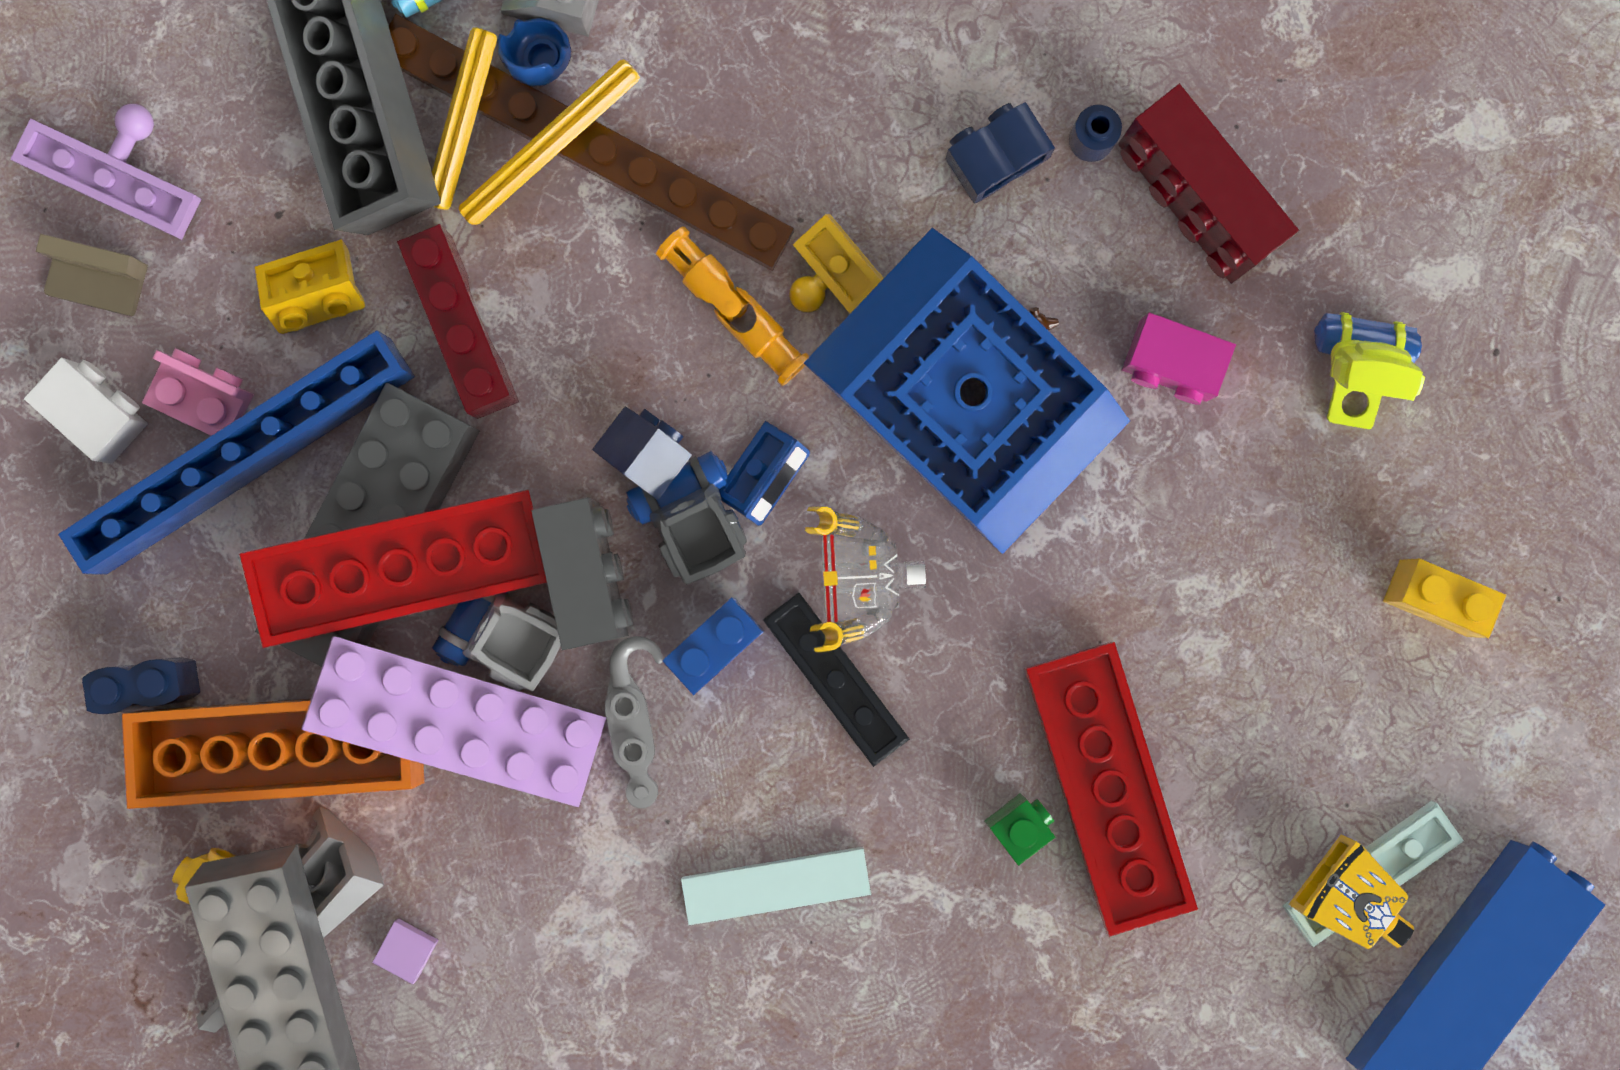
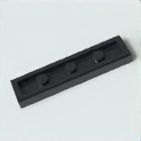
(836, 681)

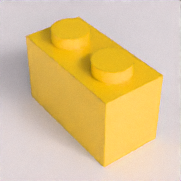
(1444, 598)

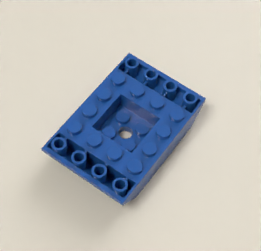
(903, 370)

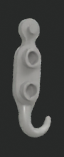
(630, 722)

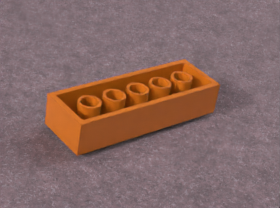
(247, 756)

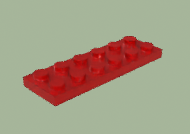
(393, 568)
(1111, 789)

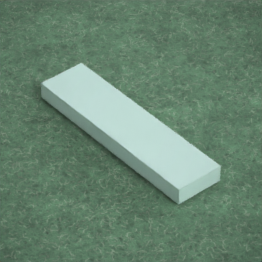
(1401, 853)
(775, 885)

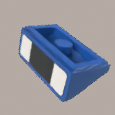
(763, 473)

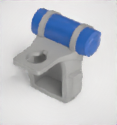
(502, 635)

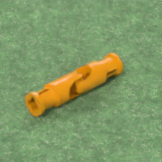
(711, 283)

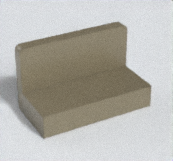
(92, 275)

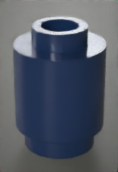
(1091, 145)

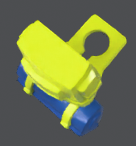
(1369, 360)

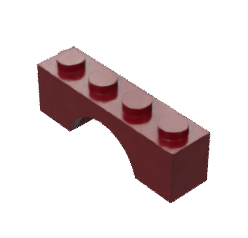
(456, 322)

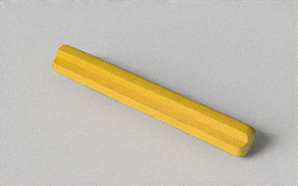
(462, 113)

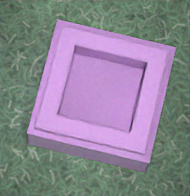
(405, 951)

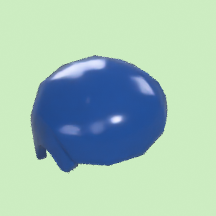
(535, 51)

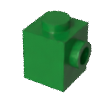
(1021, 827)

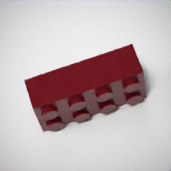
(1205, 185)

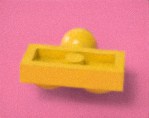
(837, 267)

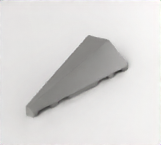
(340, 879)

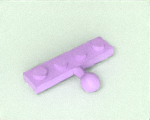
(108, 175)

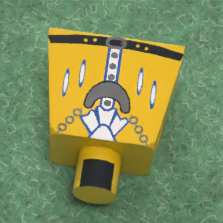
(1354, 897)

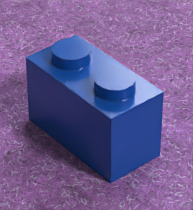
(713, 645)

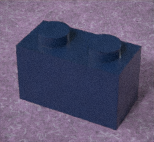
(643, 450)

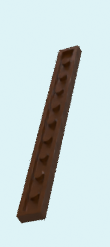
(600, 150)

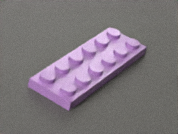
(453, 722)

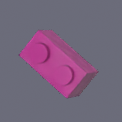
(1178, 359)

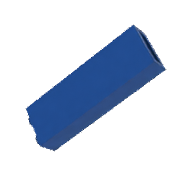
(1483, 967)

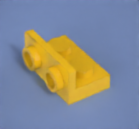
(308, 287)

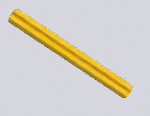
(549, 142)

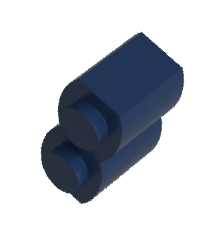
(998, 152)
(140, 685)

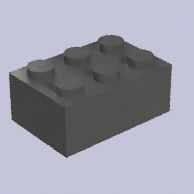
(582, 572)

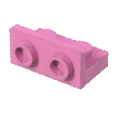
(194, 395)

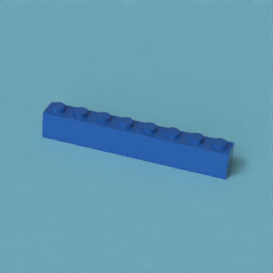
(236, 455)

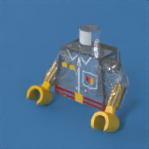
(859, 577)

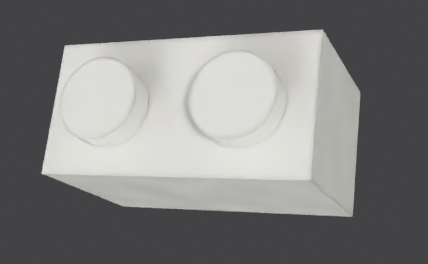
(87, 410)

